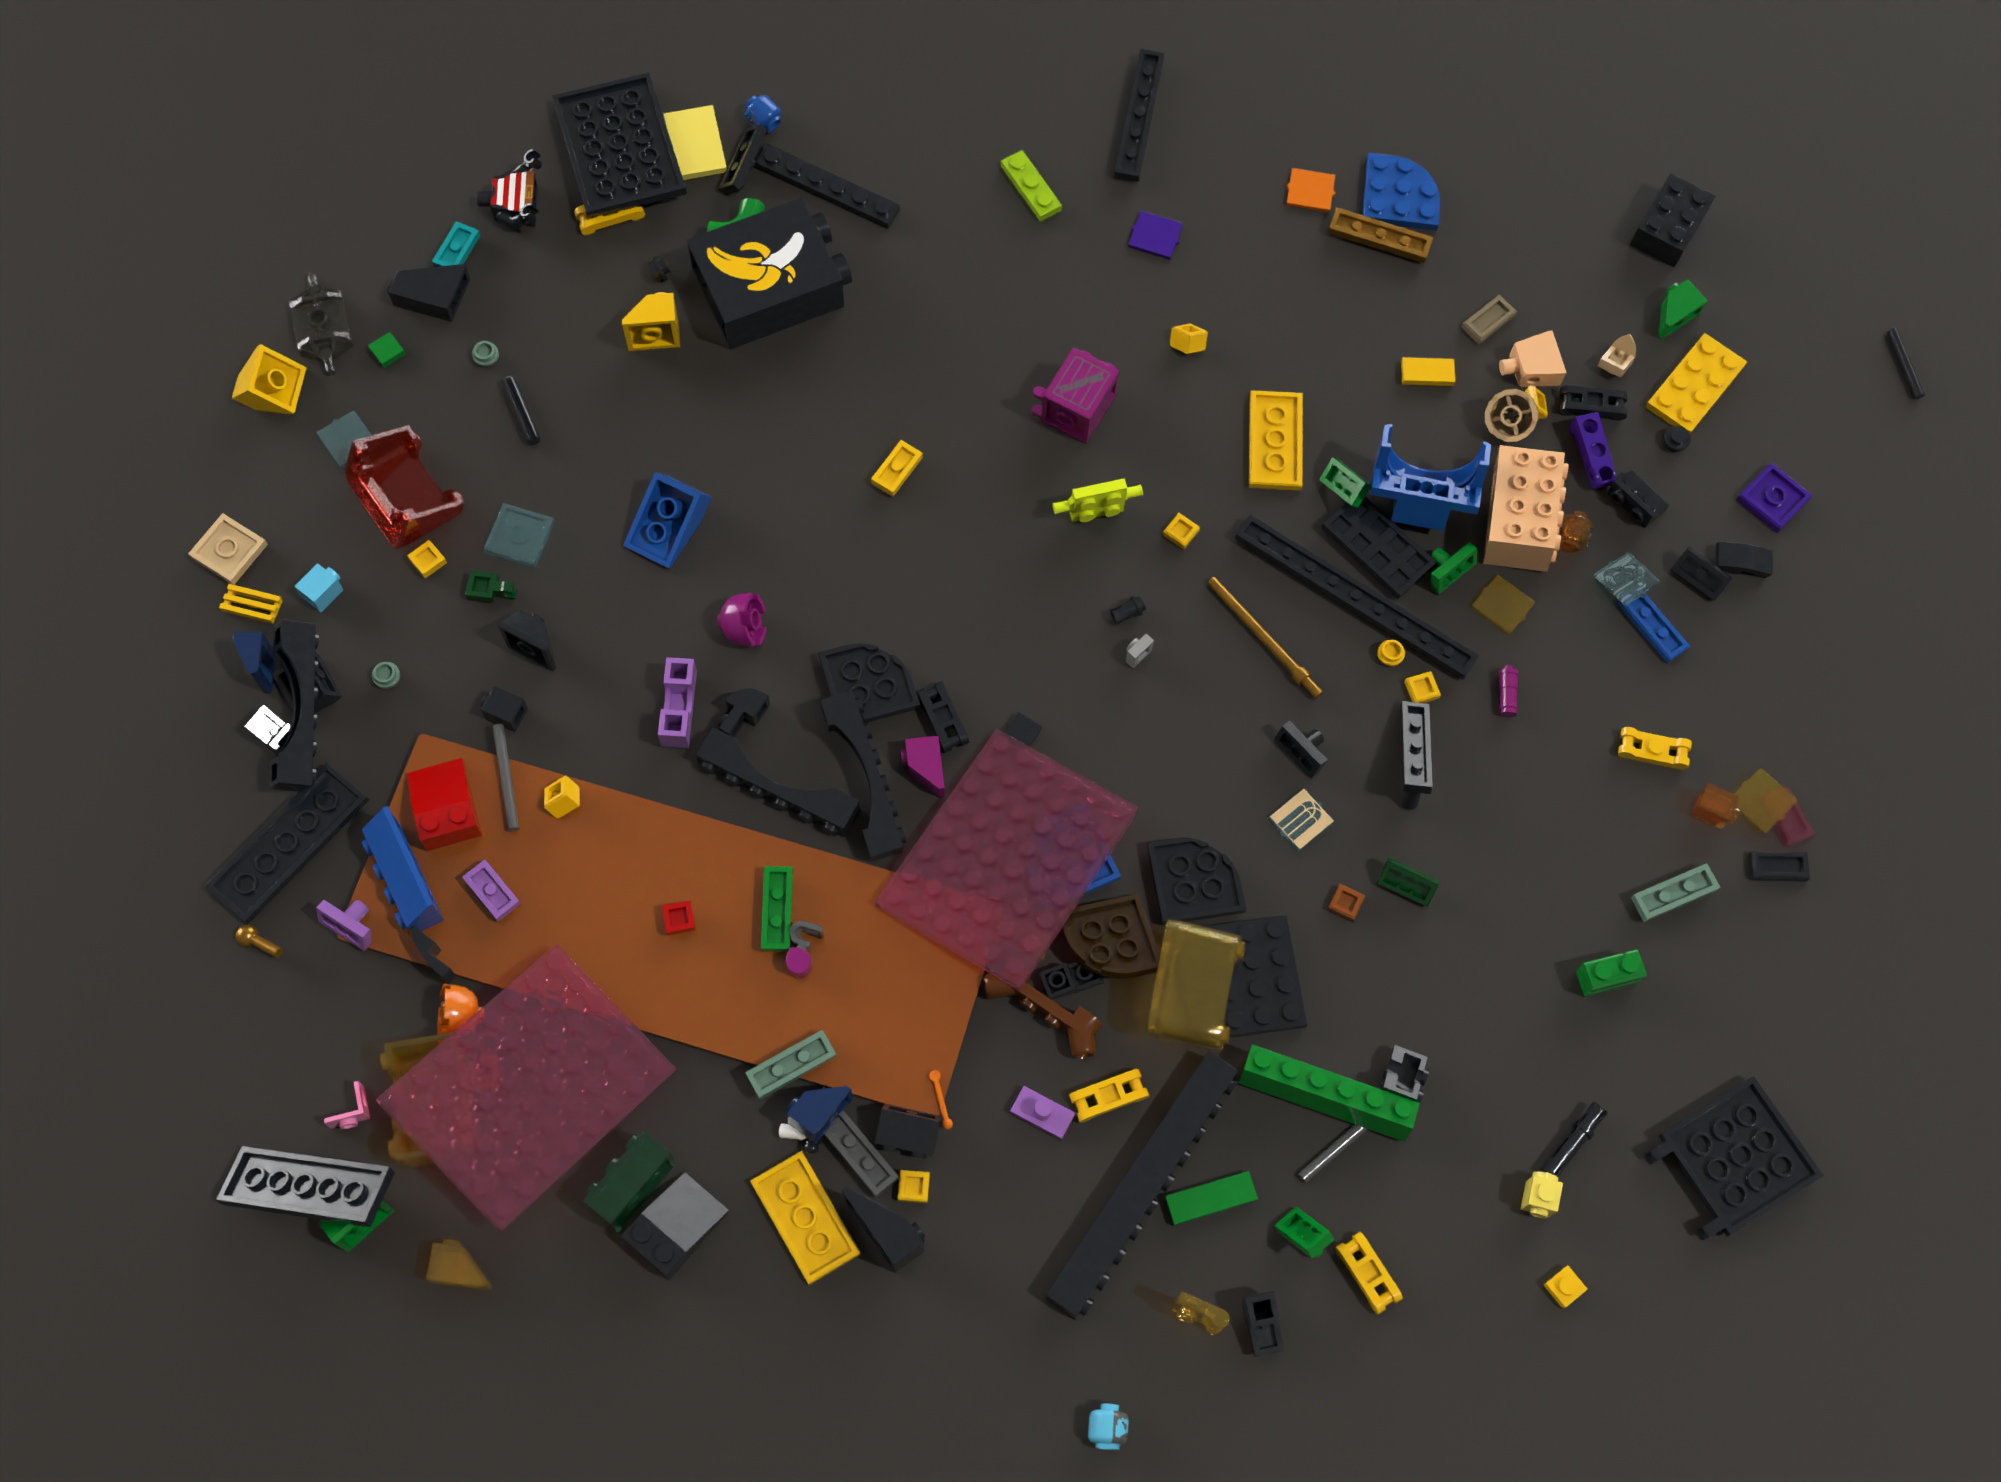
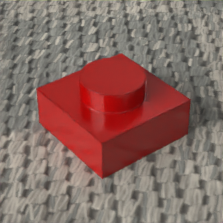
(678, 917)

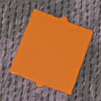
(1310, 190)

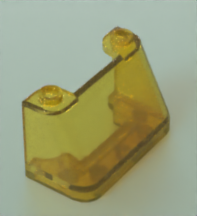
(1194, 985)

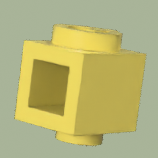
(1542, 1195)

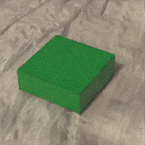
(386, 350)

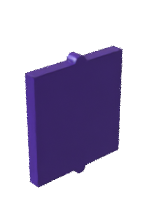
(1155, 235)

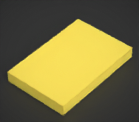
(696, 142)

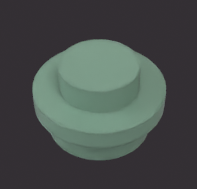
(485, 353)
(385, 675)

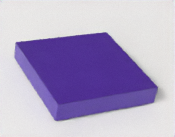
(1774, 497)

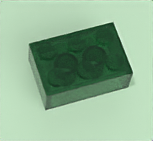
(629, 1181)

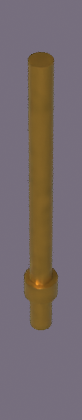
(1299, 674)

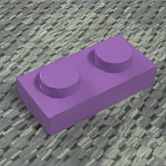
(491, 890)

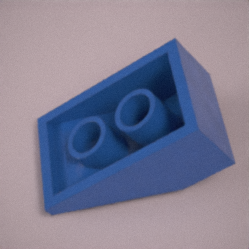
(666, 519)

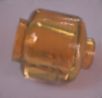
(1575, 531)

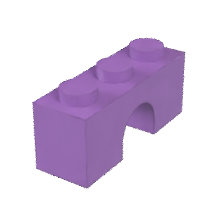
(679, 701)

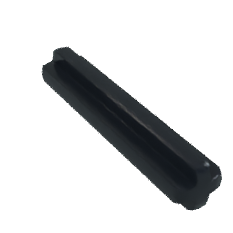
(521, 410)

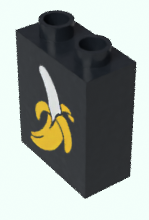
(769, 272)

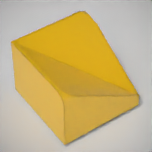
(1188, 338)
(561, 797)

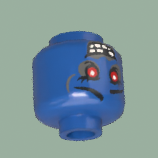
(762, 111)

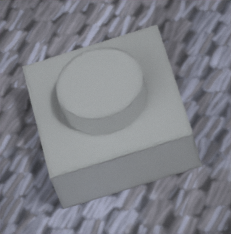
(1138, 650)

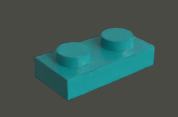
(456, 246)

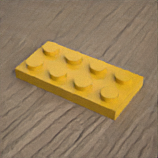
(1696, 384)

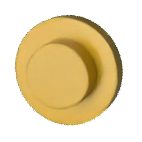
(1391, 653)

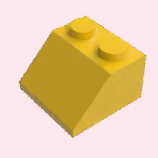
(652, 323)

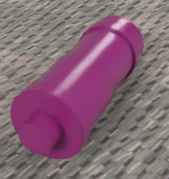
(1508, 691)

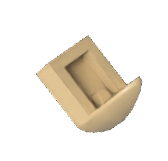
(1619, 356)

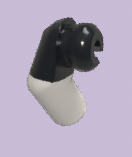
(788, 1132)

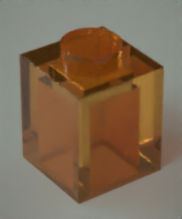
(1716, 806)

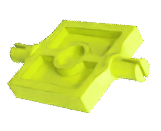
(1098, 500)

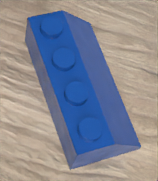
(401, 872)

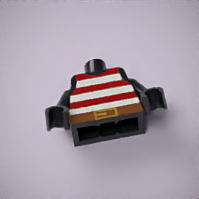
(514, 194)

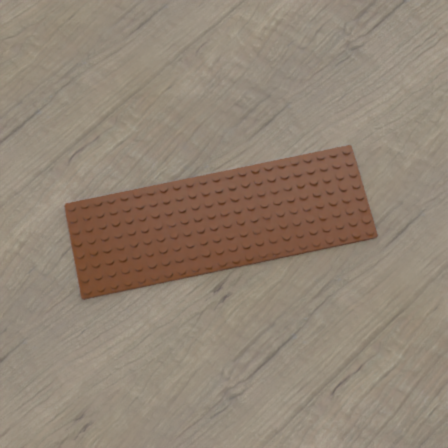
(598, 890)

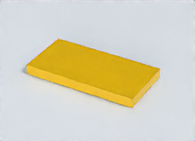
(1276, 440)
(805, 1217)

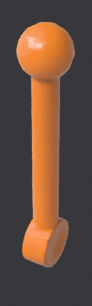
(934, 1077)

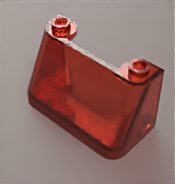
(398, 487)

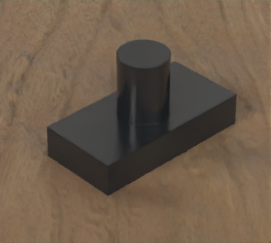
(1302, 748)

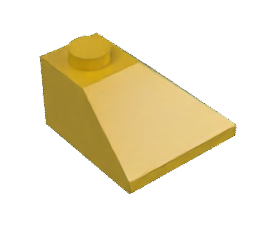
(269, 382)

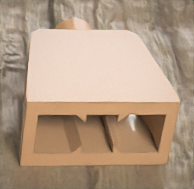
(1535, 361)

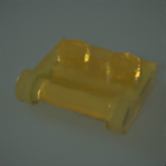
(1191, 1308)

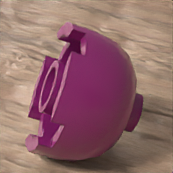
(742, 619)

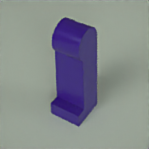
(1593, 449)

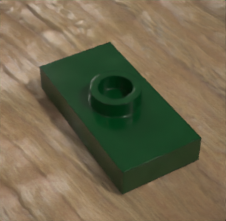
(1408, 882)

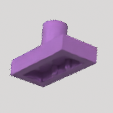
(346, 923)
(1042, 1113)

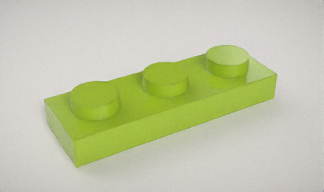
(1031, 185)

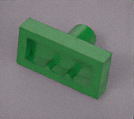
(1345, 482)
(1451, 567)
(1304, 1232)

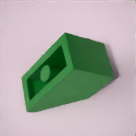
(1680, 307)

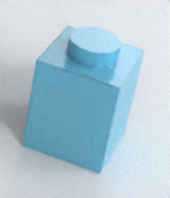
(319, 587)

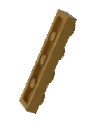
(1380, 235)

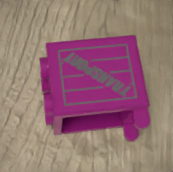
(1078, 395)

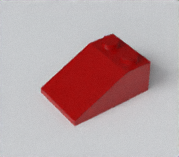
(443, 805)

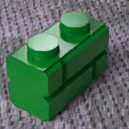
(1611, 973)

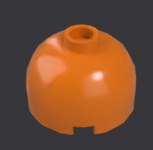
(456, 1009)

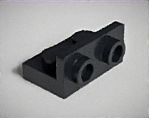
(1637, 498)

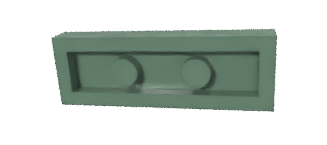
(1675, 892)
(791, 1064)

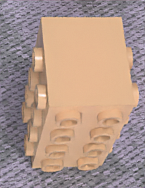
(1525, 508)

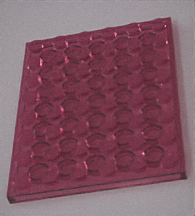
(1007, 858)
(526, 1087)

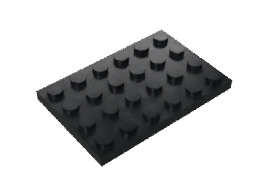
(619, 145)

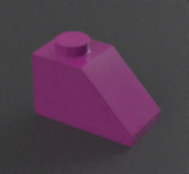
(924, 763)

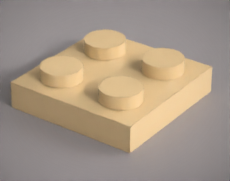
(228, 549)

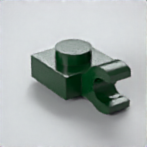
(485, 585)

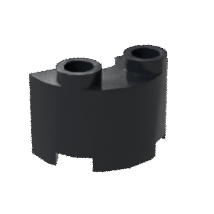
(1405, 1074)

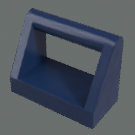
(257, 656)

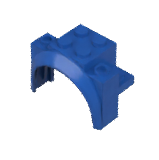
(1426, 495)

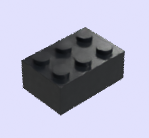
(1672, 220)

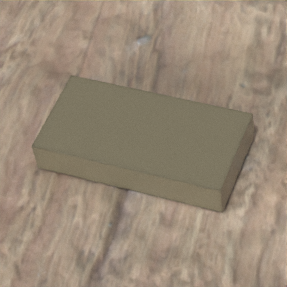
(1489, 319)

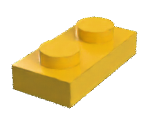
(896, 468)

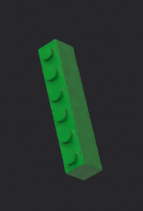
(1329, 1093)

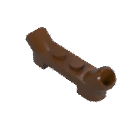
(1080, 1026)

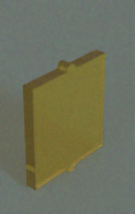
(1503, 604)
(1764, 800)

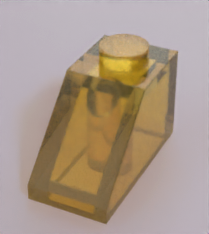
(455, 1266)

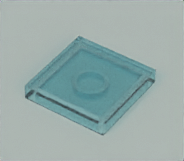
(519, 535)

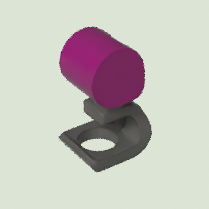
(797, 958)

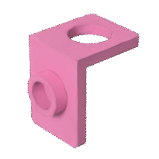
(351, 1119)

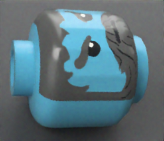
(1108, 1427)

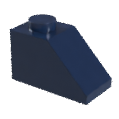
(818, 1110)

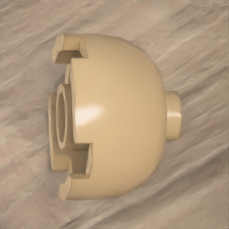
(1503, 422)

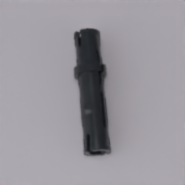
(1578, 1135)

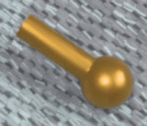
(249, 936)

